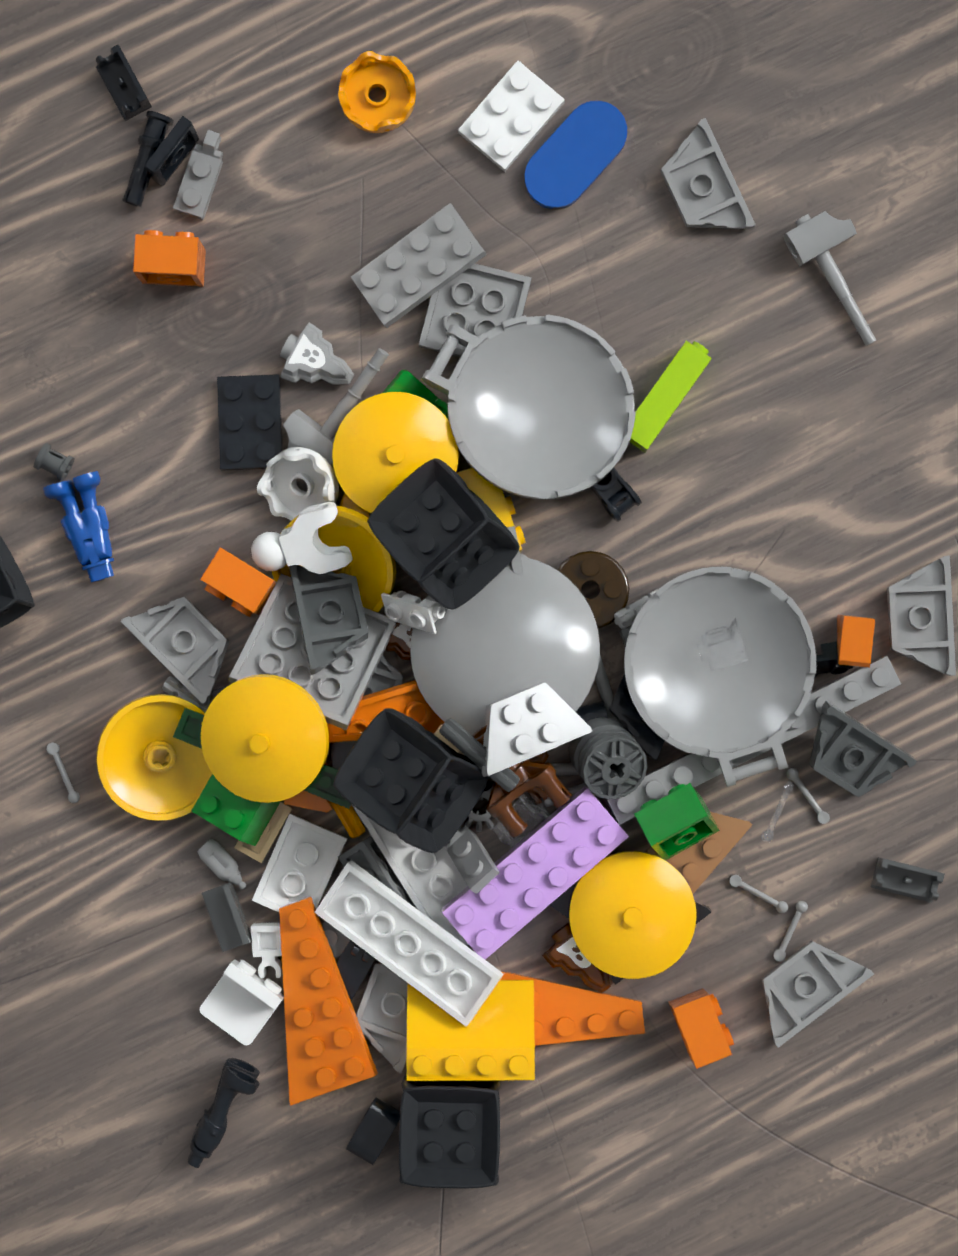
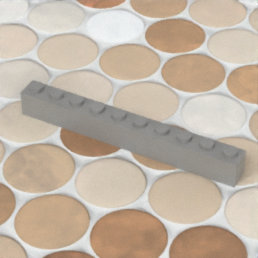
(842, 693)

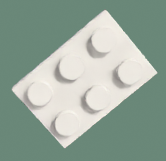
(511, 116)
(299, 864)

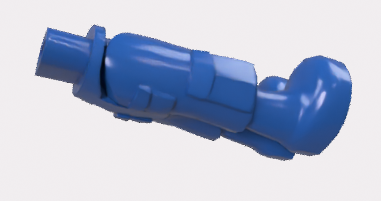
(87, 529)

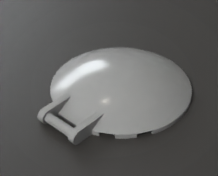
(537, 404)
(505, 639)
(733, 707)

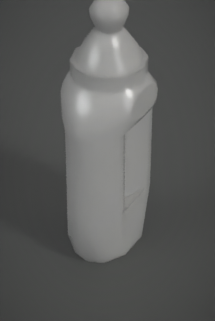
(221, 863)

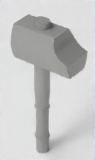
(813, 240)
(309, 434)

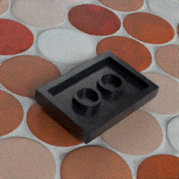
(249, 421)

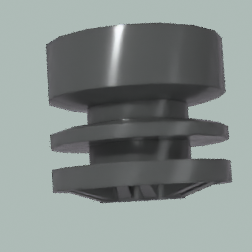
(604, 746)

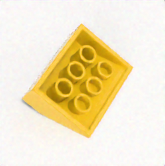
(492, 1047)

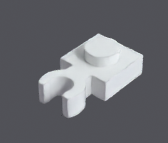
(267, 944)

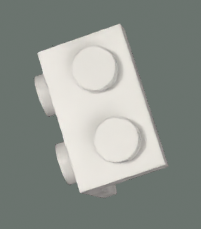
(242, 1002)

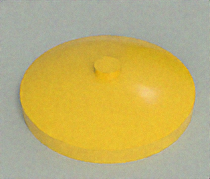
(386, 443)
(370, 563)
(264, 738)
(145, 765)
(632, 915)

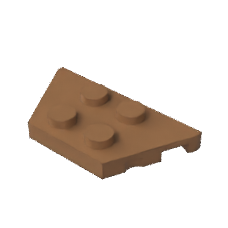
(702, 858)

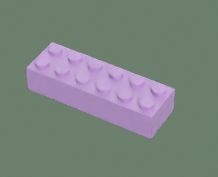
(535, 873)

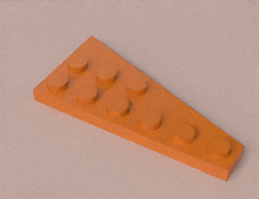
(580, 1014)
(321, 1026)

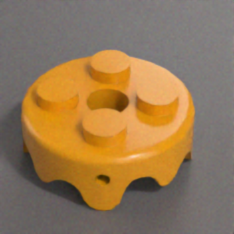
(374, 71)

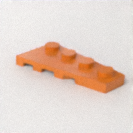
(403, 698)

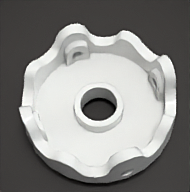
(280, 484)

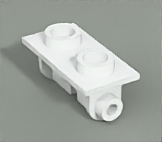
(411, 611)

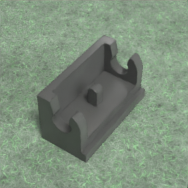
(906, 880)

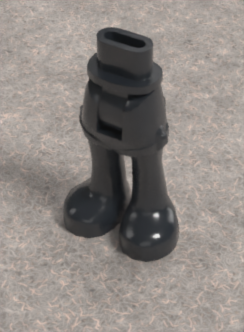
(235, 1078)

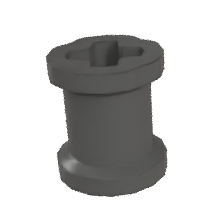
(53, 462)

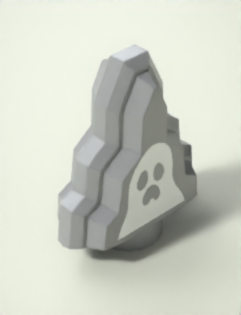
(313, 359)

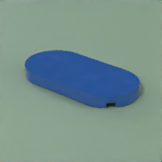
(575, 154)

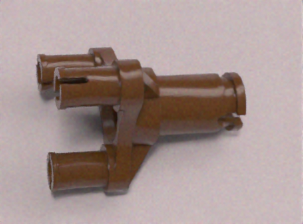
(535, 779)

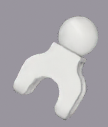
(302, 544)

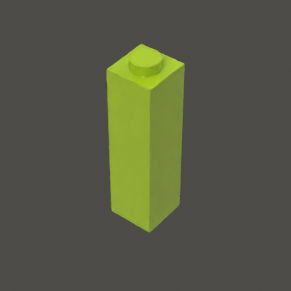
(668, 393)

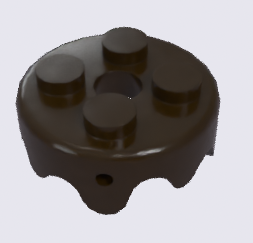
(607, 575)

